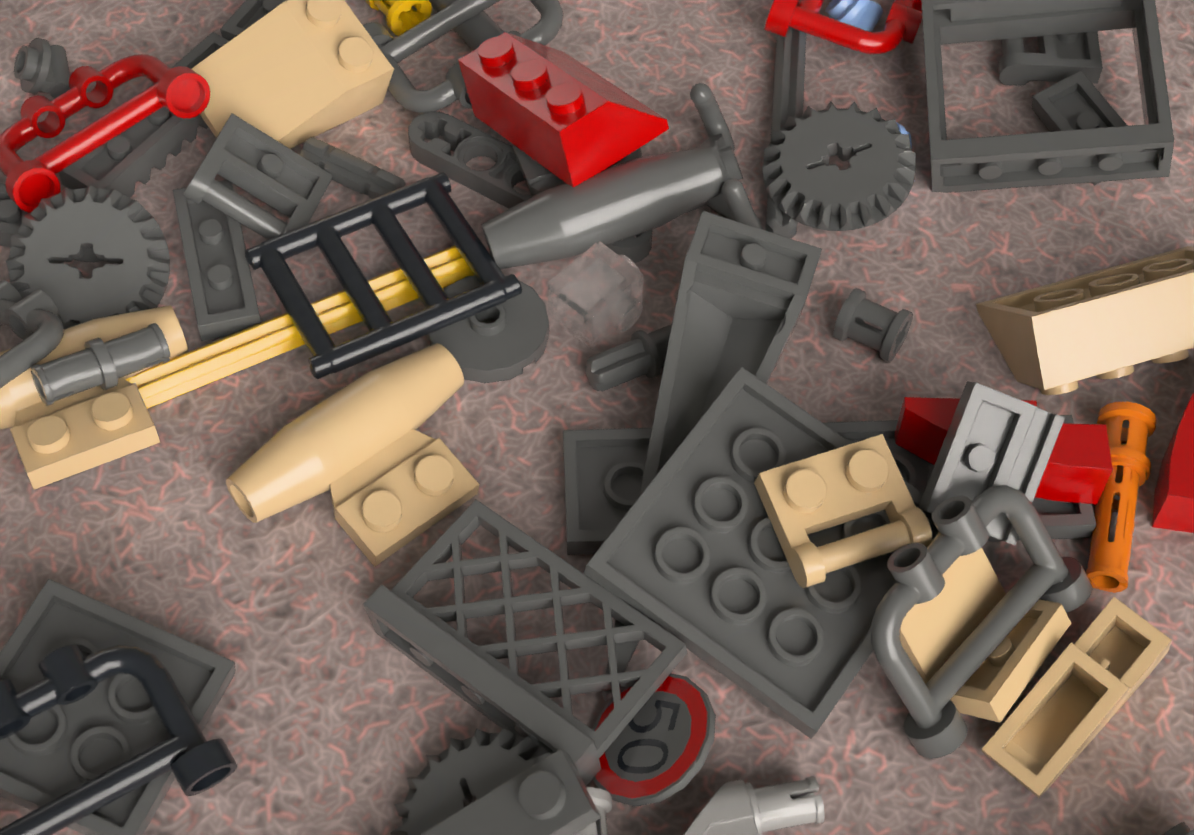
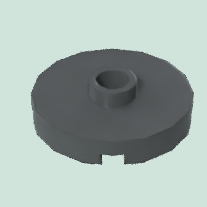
(499, 348)

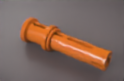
(1107, 559)

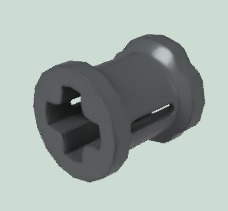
(851, 325)

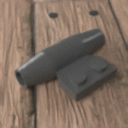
(606, 208)

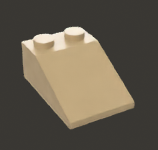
(296, 72)

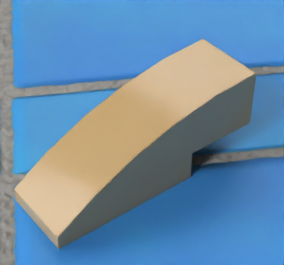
(1077, 697)

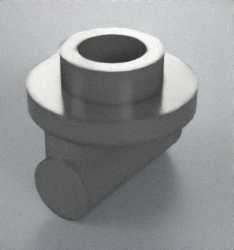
(42, 68)

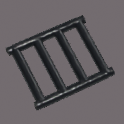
(383, 333)

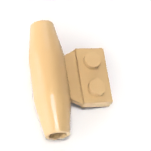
(90, 424)
(366, 451)

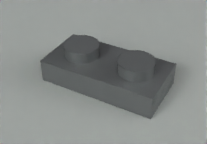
(1074, 106)

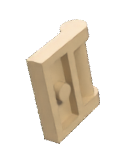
(833, 491)

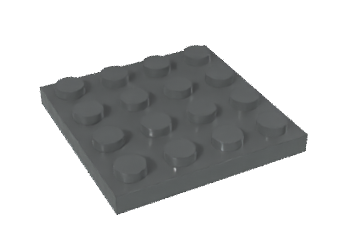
(714, 575)

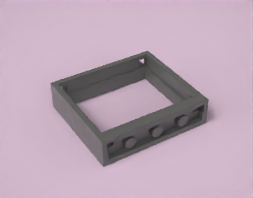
(1055, 155)

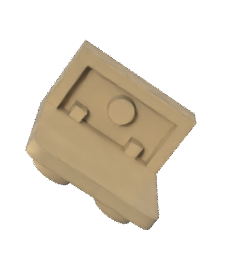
(941, 625)

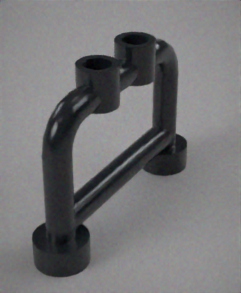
(71, 677)

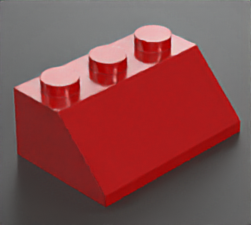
(555, 107)

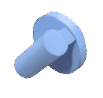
(857, 13)

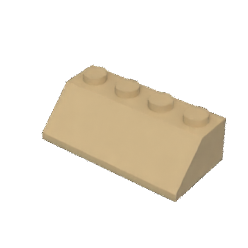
(1097, 322)

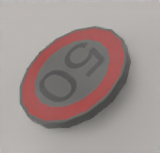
(660, 745)

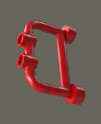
(804, 16)
(29, 181)

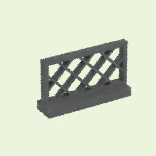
(487, 683)

